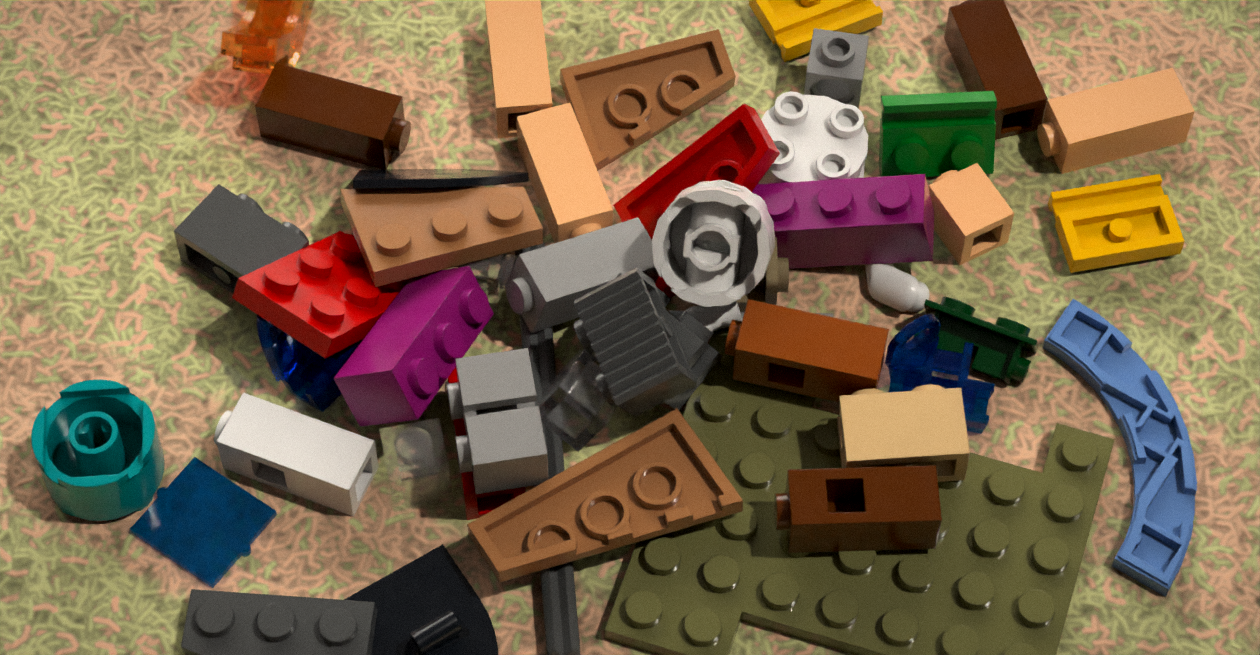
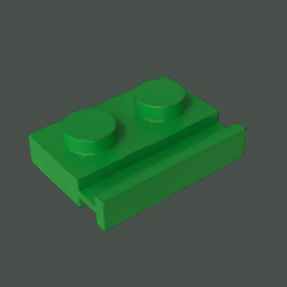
(937, 133)

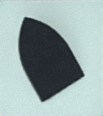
(435, 178)
(429, 610)

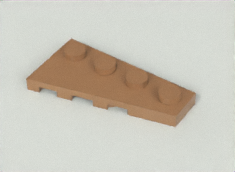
(617, 497)

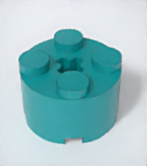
(98, 451)

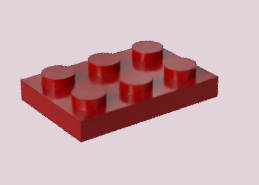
(319, 294)

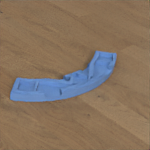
(1154, 440)

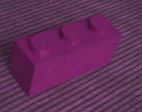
(851, 220)
(414, 347)

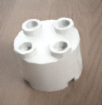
(815, 139)
(713, 243)

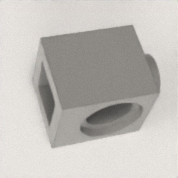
(836, 65)

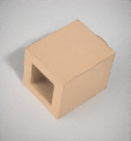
(969, 213)

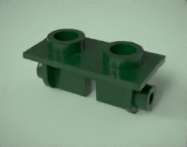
(998, 343)

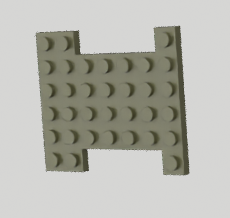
(988, 588)

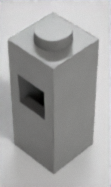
(555, 275)

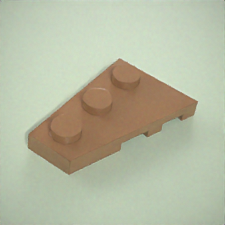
(644, 91)
(437, 228)

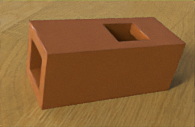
(805, 351)

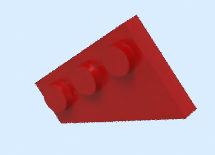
(731, 151)

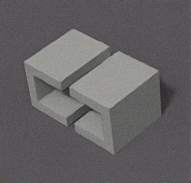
(500, 420)

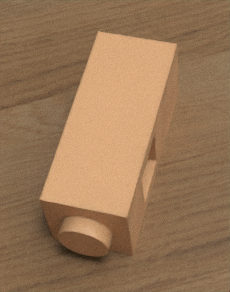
(517, 61)
(1115, 121)
(563, 172)

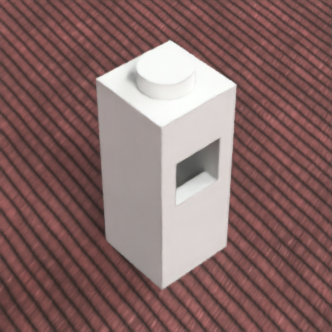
(296, 453)

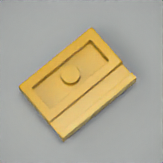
(793, 21)
(1115, 223)

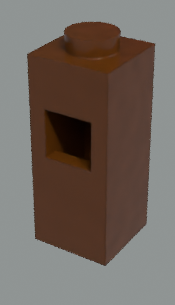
(994, 59)
(332, 116)
(860, 509)

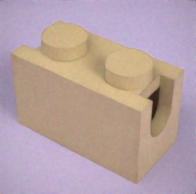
(905, 430)

